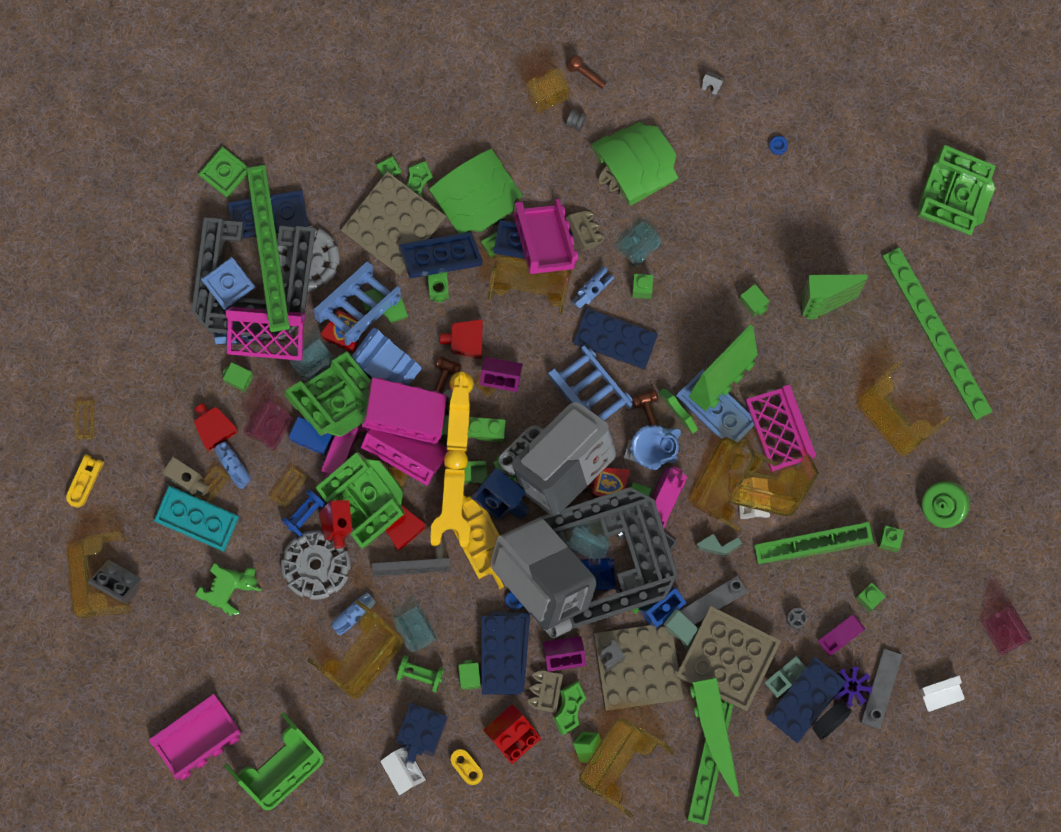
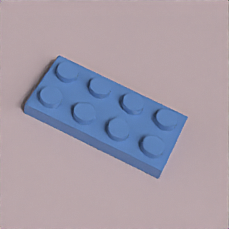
(725, 420)

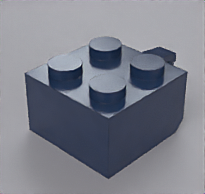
(500, 496)
(421, 731)

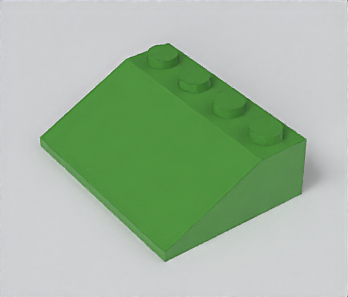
(829, 292)
(726, 370)

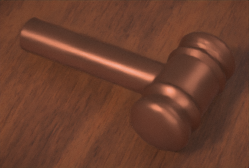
(575, 64)
(447, 367)
(645, 400)

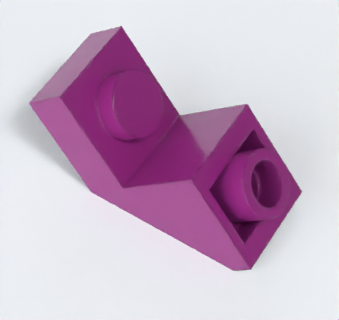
(841, 634)

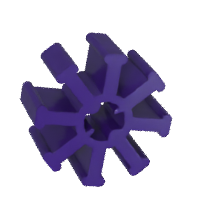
(858, 688)

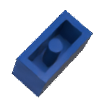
(307, 436)
(660, 611)

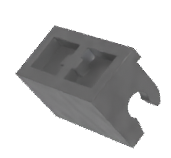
(613, 655)

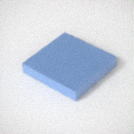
(228, 283)

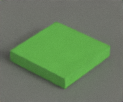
(224, 172)

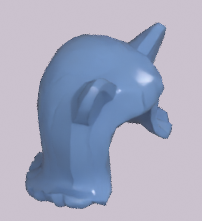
(655, 446)

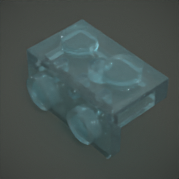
(639, 243)
(314, 358)
(589, 544)
(415, 629)

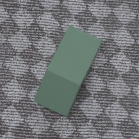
(712, 545)
(681, 628)
(786, 676)

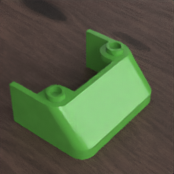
(283, 771)

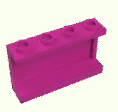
(545, 238)
(404, 410)
(409, 455)
(196, 737)

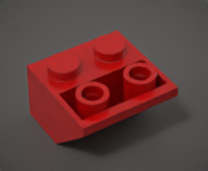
(512, 734)

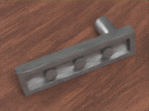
(438, 564)
(717, 598)
(882, 689)

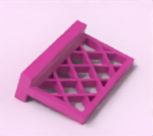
(261, 316)
(795, 421)

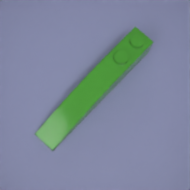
(815, 543)
(714, 726)

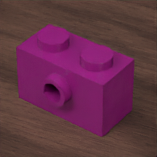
(501, 374)
(564, 653)

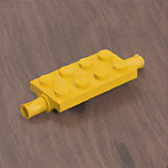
(482, 539)

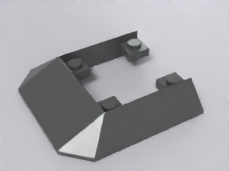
(211, 255)
(640, 520)

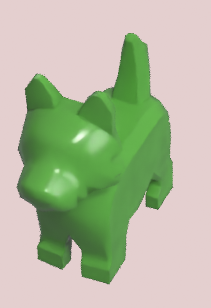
(225, 584)

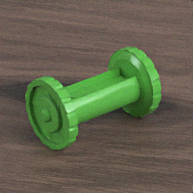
(420, 673)

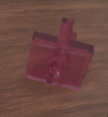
(269, 424)
(1006, 630)

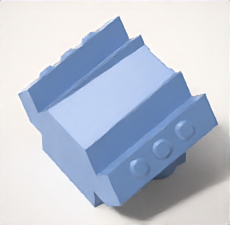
(384, 360)

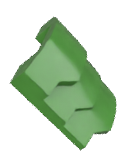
(638, 160)
(957, 191)
(476, 193)
(334, 399)
(372, 495)

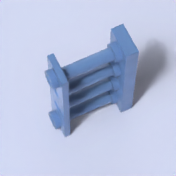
(352, 287)
(571, 393)

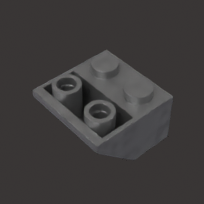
(116, 582)

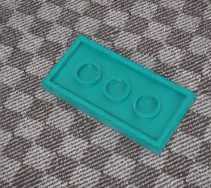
(196, 518)

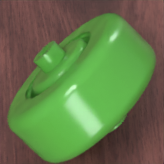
(945, 504)

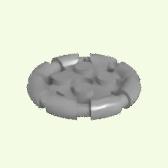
(318, 258)
(312, 576)

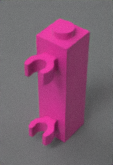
(341, 450)
(668, 491)

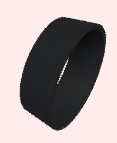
(831, 720)

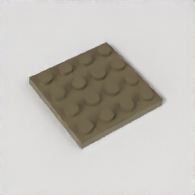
(392, 217)
(733, 654)
(647, 671)

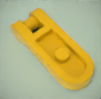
(83, 481)

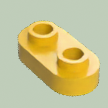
(466, 767)

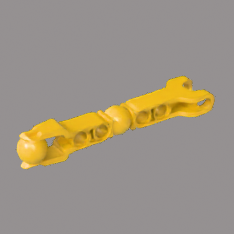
(455, 463)

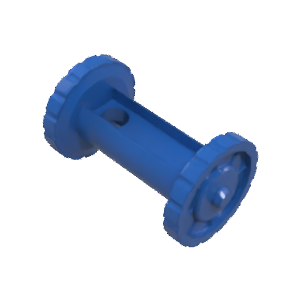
(303, 513)

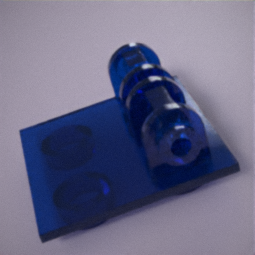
(602, 572)

